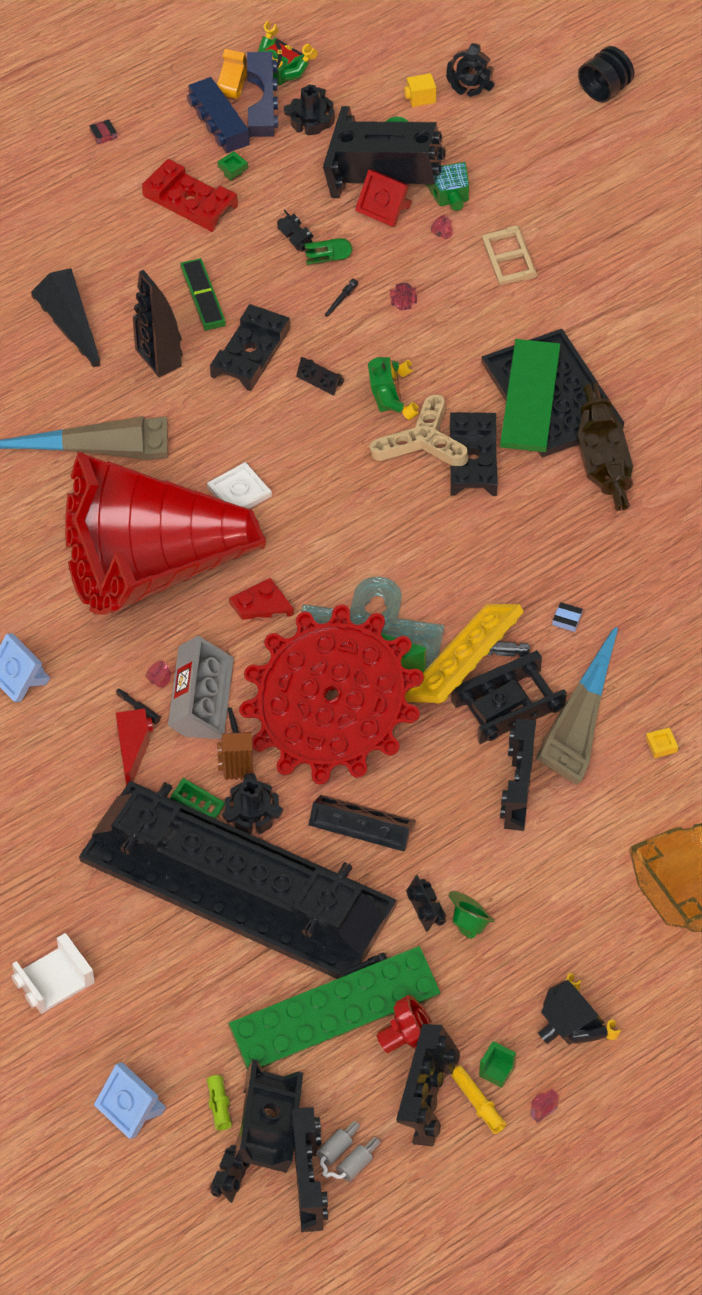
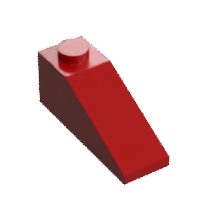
(134, 739)

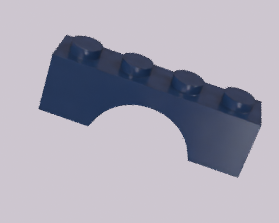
(261, 115)

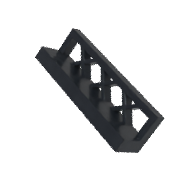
(361, 822)

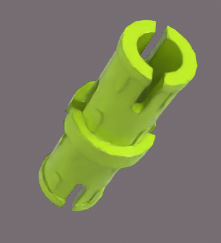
(219, 1102)

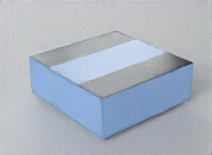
(567, 616)

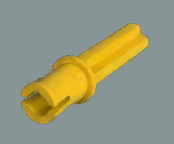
(485, 1108)

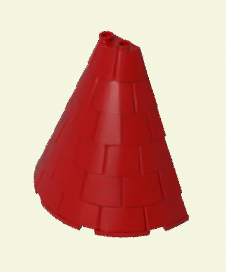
(145, 534)

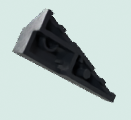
(62, 301)

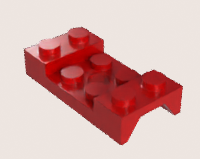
(171, 186)

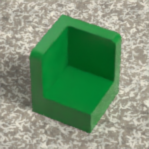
(497, 1064)

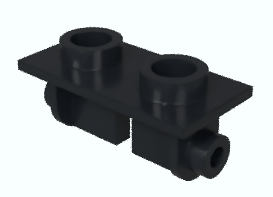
(291, 225)
(319, 376)
(421, 896)
(229, 1181)

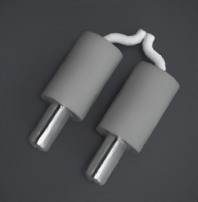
(354, 1162)

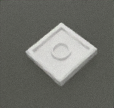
(240, 487)

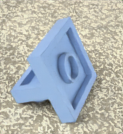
(19, 668)
(128, 1101)

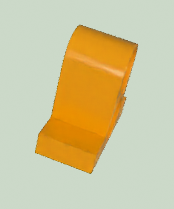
(233, 74)

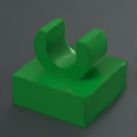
(232, 165)

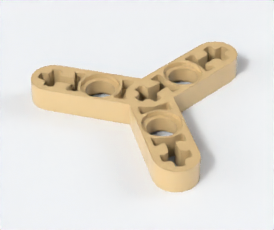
(427, 443)

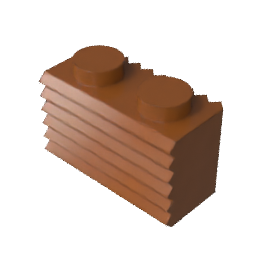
(235, 755)

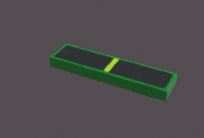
(202, 294)

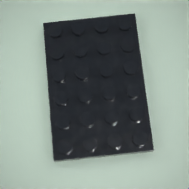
(568, 391)

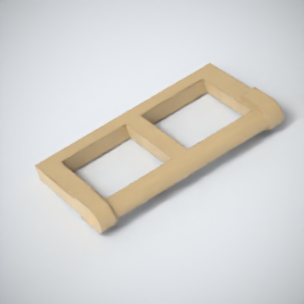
(494, 259)

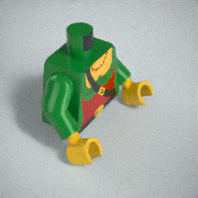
(290, 62)
(386, 387)

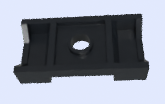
(257, 330)
(478, 435)
(516, 797)
(432, 1058)
(264, 1138)
(312, 1201)

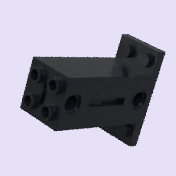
(396, 149)

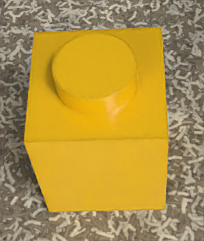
(420, 90)

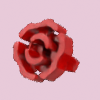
(406, 1025)

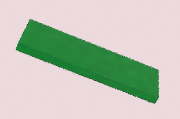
(530, 395)

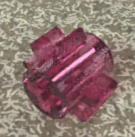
(403, 296)

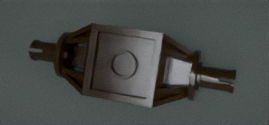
(604, 447)

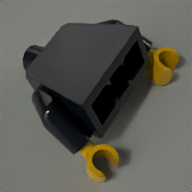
(572, 1016)

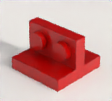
(382, 198)

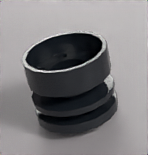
(606, 74)

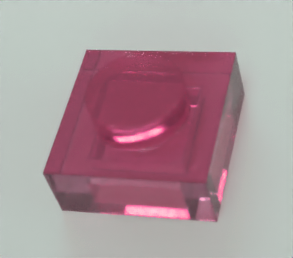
(544, 1105)

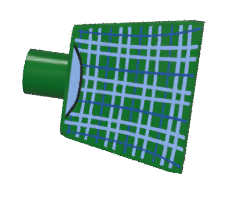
(451, 186)

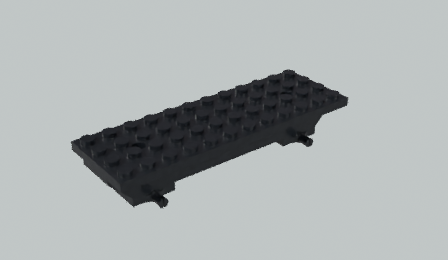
(238, 880)

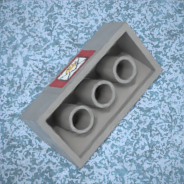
(200, 690)

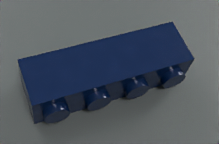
(218, 115)

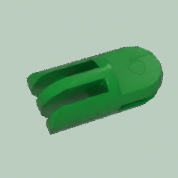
(328, 251)

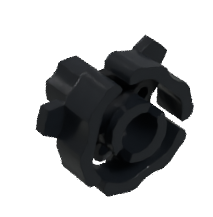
(467, 74)
(310, 108)
(250, 803)

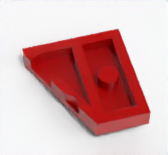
(261, 601)

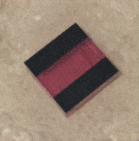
(103, 131)

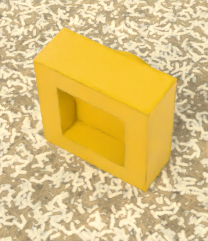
(661, 743)

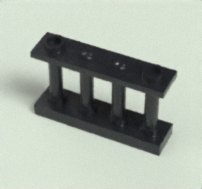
(515, 670)

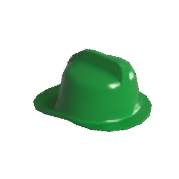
(469, 915)

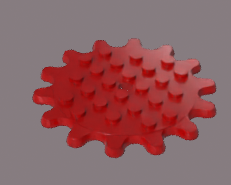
(323, 659)

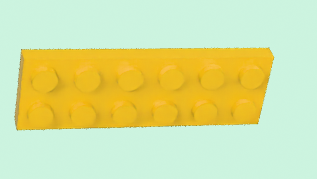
(464, 652)

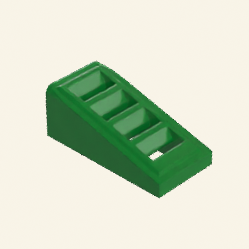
(195, 791)

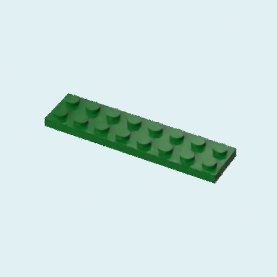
(333, 1008)

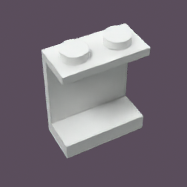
(54, 976)

